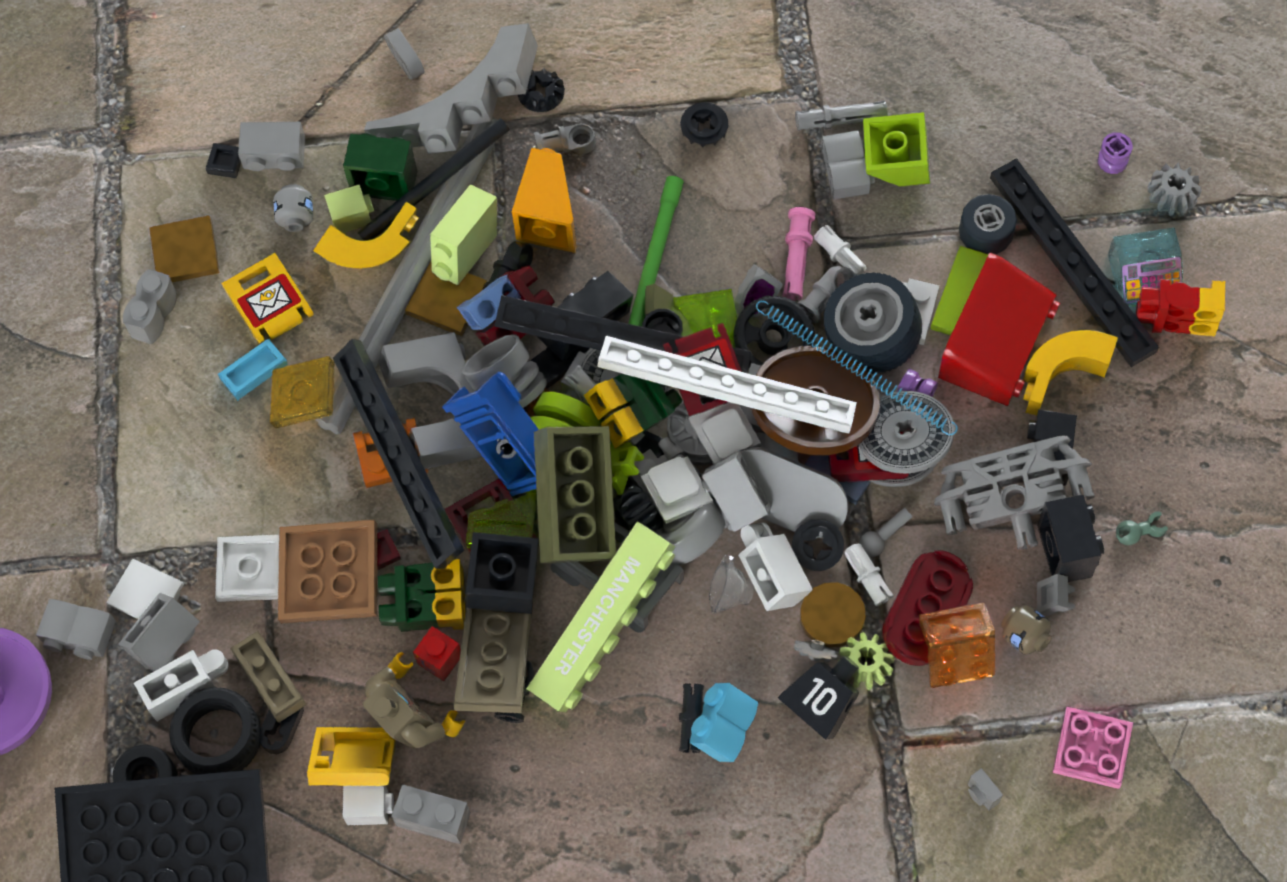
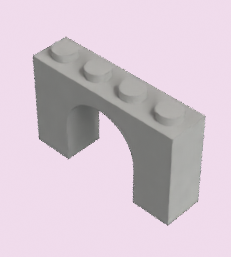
(440, 362)

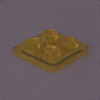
(302, 392)

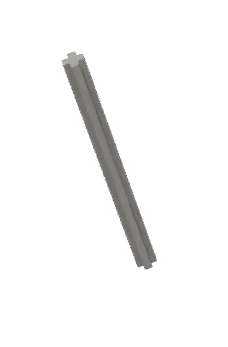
(405, 279)

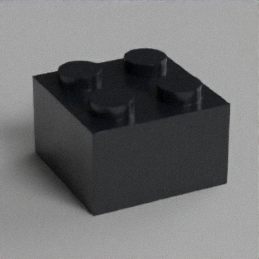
(1070, 538)
(502, 573)

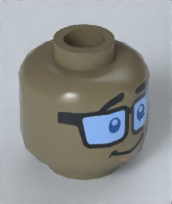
(1026, 629)

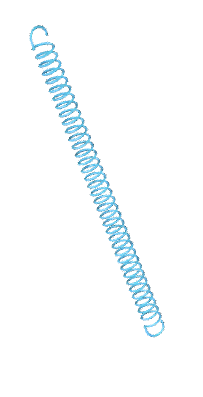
(857, 369)

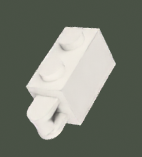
(773, 567)
(174, 682)

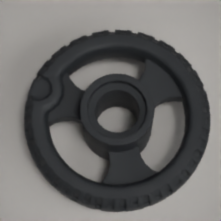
(746, 333)

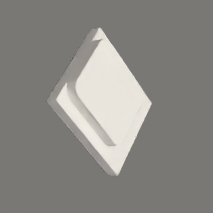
(724, 431)
(675, 488)
(140, 587)

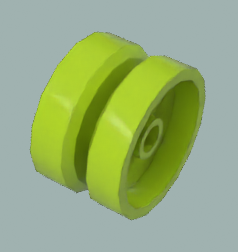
(561, 410)

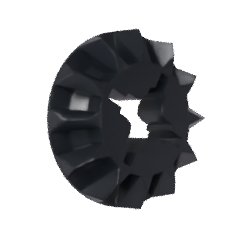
(553, 92)
(701, 113)
(826, 557)

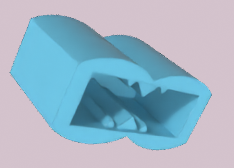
(723, 722)

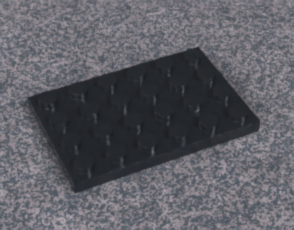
(164, 829)

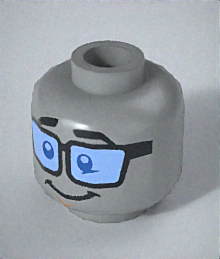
(293, 208)

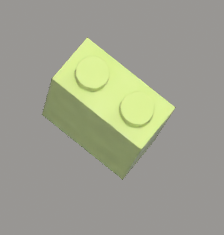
(463, 234)

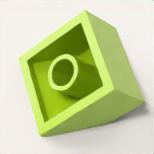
(897, 149)

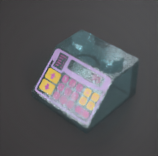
(1143, 260)

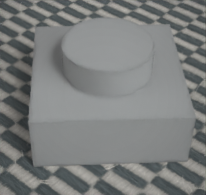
(984, 790)

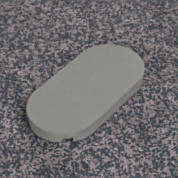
(796, 490)

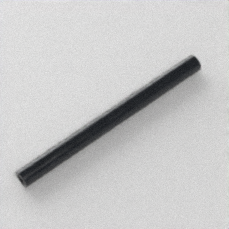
(435, 179)

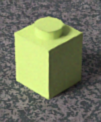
(349, 208)

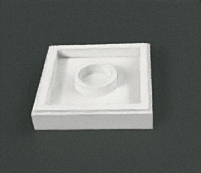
(247, 568)

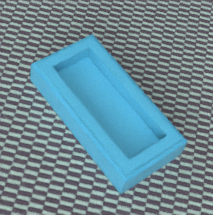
(252, 369)

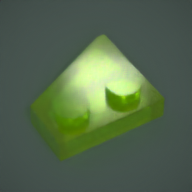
(708, 310)

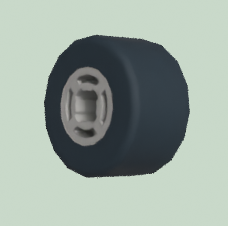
(987, 224)

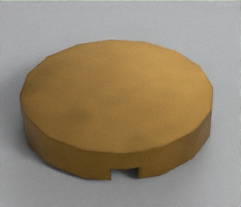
(832, 614)

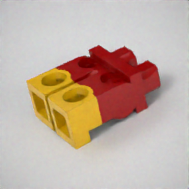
(1182, 307)

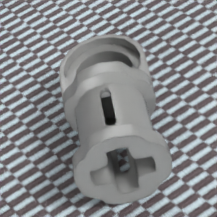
(563, 139)
(822, 290)

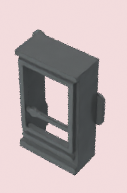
(575, 573)

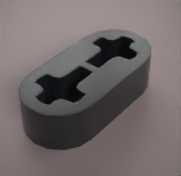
(286, 731)

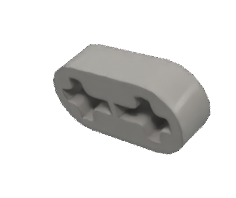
(404, 54)

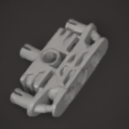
(987, 475)

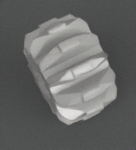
(1174, 189)

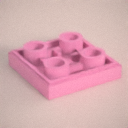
(1093, 747)

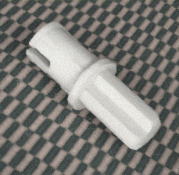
(839, 250)
(868, 574)

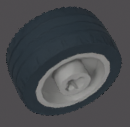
(873, 321)

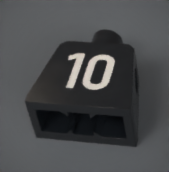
(823, 696)

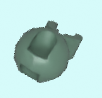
(1133, 531)

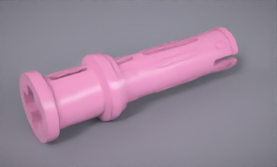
(799, 241)

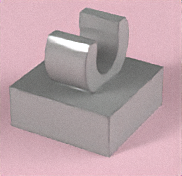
(1053, 595)

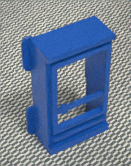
(495, 408)

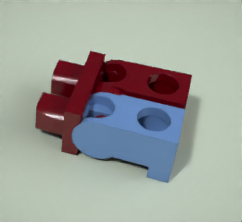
(482, 309)

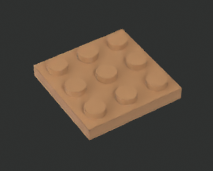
(327, 571)

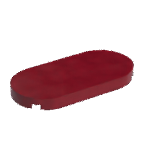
(931, 585)

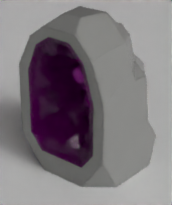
(756, 285)

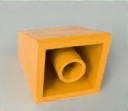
(542, 203)

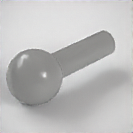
(874, 542)

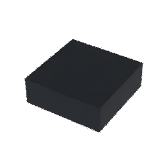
(223, 161)

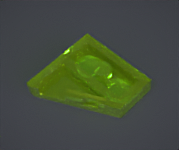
(505, 518)

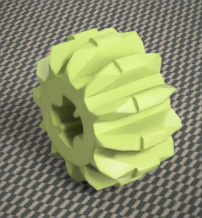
(869, 649)

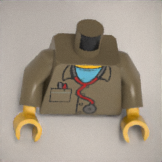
(400, 712)

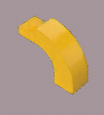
(352, 253)
(1069, 351)

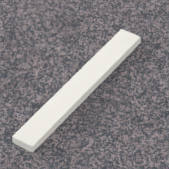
(727, 384)

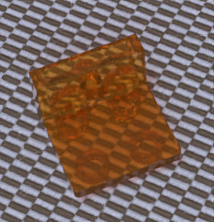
(959, 644)

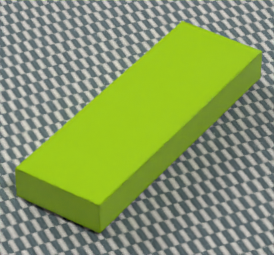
(957, 289)

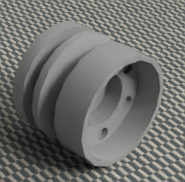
(511, 358)

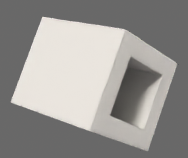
(367, 805)

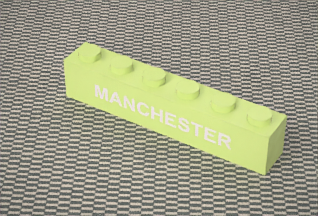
(601, 618)

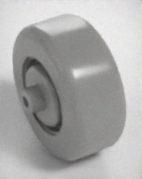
(693, 533)

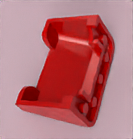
(997, 331)

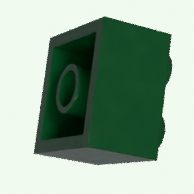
(380, 166)

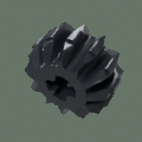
(636, 506)

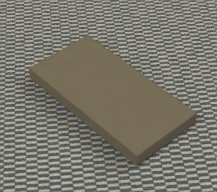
(493, 661)

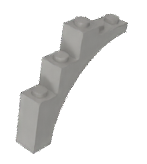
(471, 101)

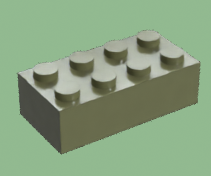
(574, 494)

